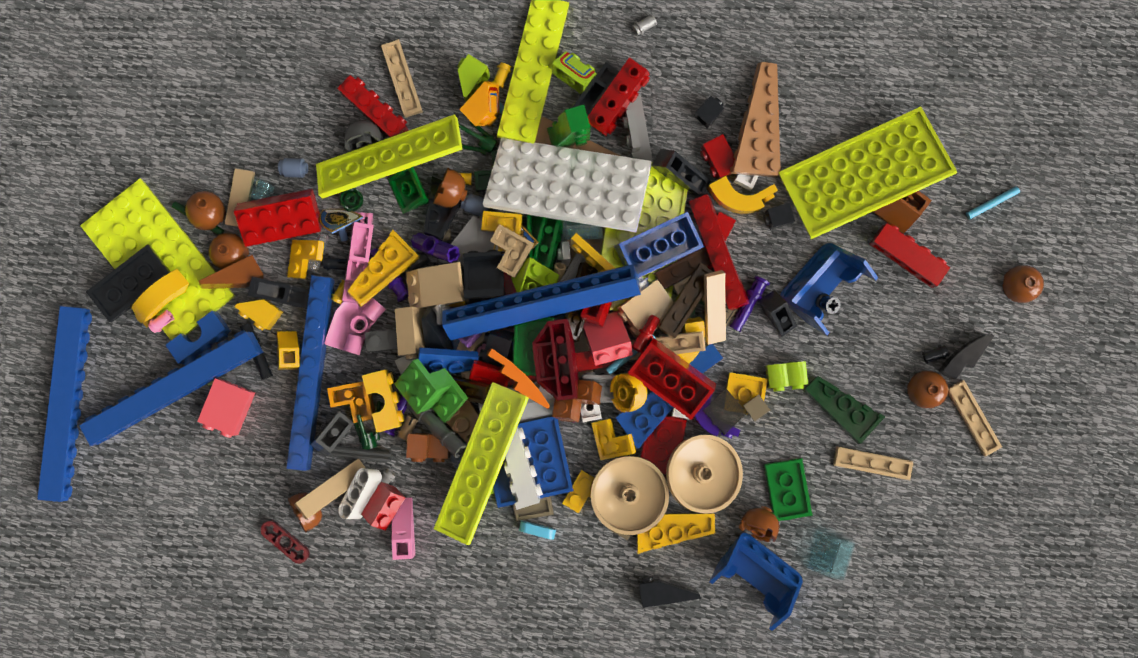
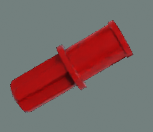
(646, 333)

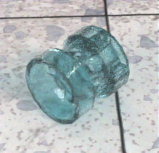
(262, 190)

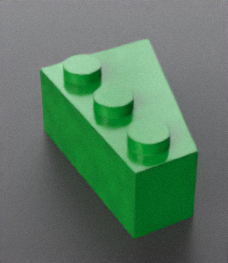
(571, 128)
(548, 234)

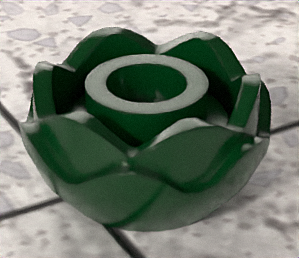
(351, 205)

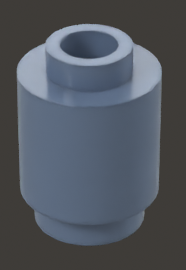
(293, 167)
(474, 205)

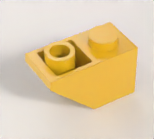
(260, 311)
(287, 350)

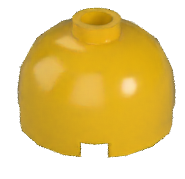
(628, 393)

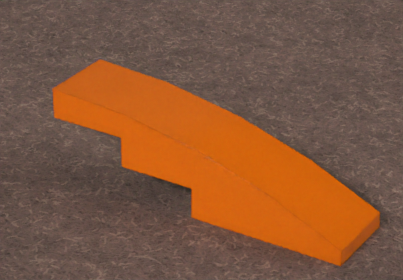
(523, 383)

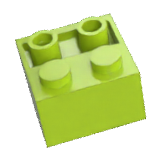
(533, 275)

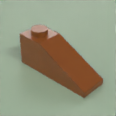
(234, 276)

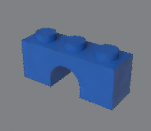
(212, 331)

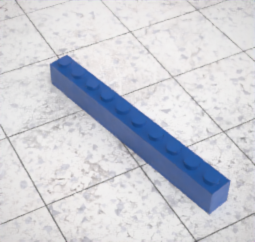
(541, 302)
(310, 373)
(171, 388)
(64, 404)

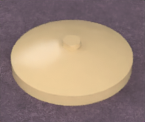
(704, 474)
(629, 495)

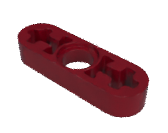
(277, 528)

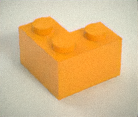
(356, 397)

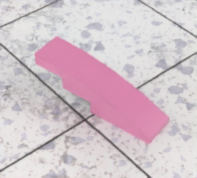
(358, 256)

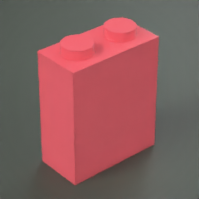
(609, 341)
(226, 407)

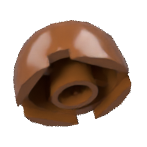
(451, 189)
(205, 210)
(227, 250)
(1023, 284)
(927, 389)
(761, 523)
(307, 524)

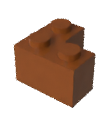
(569, 410)
(424, 446)

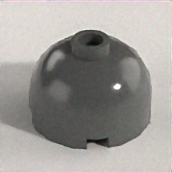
(361, 134)

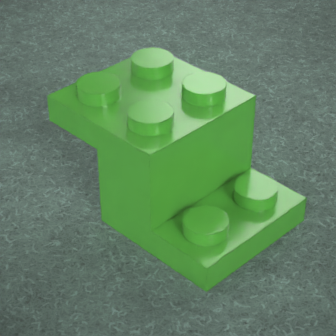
(430, 390)

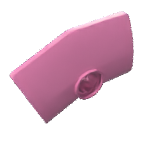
(343, 328)

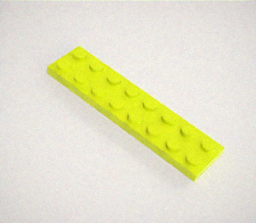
(533, 70)
(388, 156)
(481, 463)

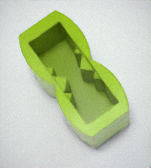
(786, 375)

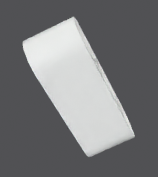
(359, 493)

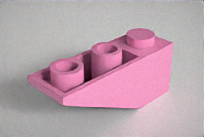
(403, 532)

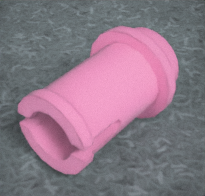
(162, 320)

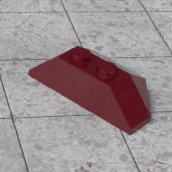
(556, 360)

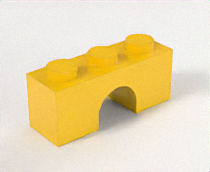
(381, 383)

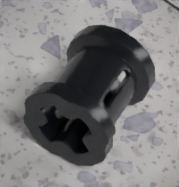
(827, 301)

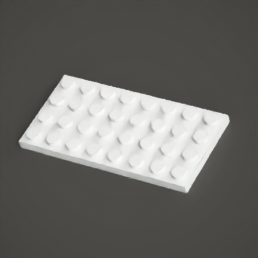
(568, 184)

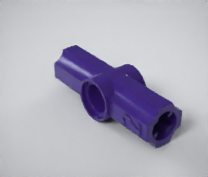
(435, 247)

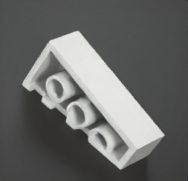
(521, 473)

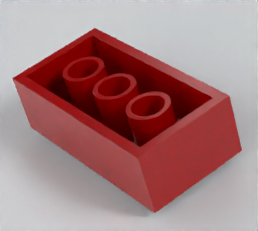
(278, 217)
(672, 378)

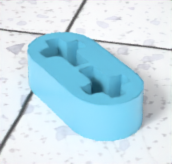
(537, 530)

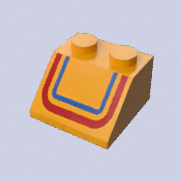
(483, 105)

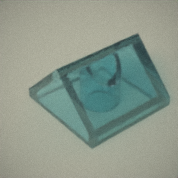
(830, 556)

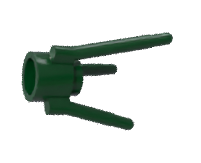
(486, 141)
(367, 438)

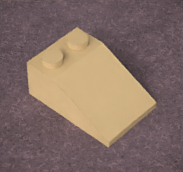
(435, 286)

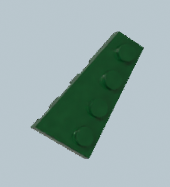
(852, 416)

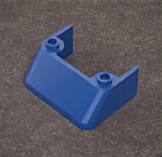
(822, 275)
(763, 571)

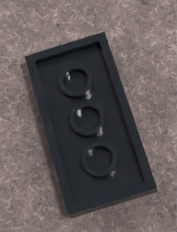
(127, 282)

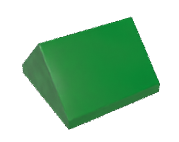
(408, 190)

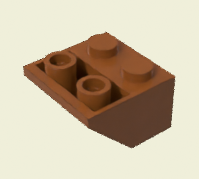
(904, 211)

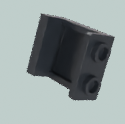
(482, 276)

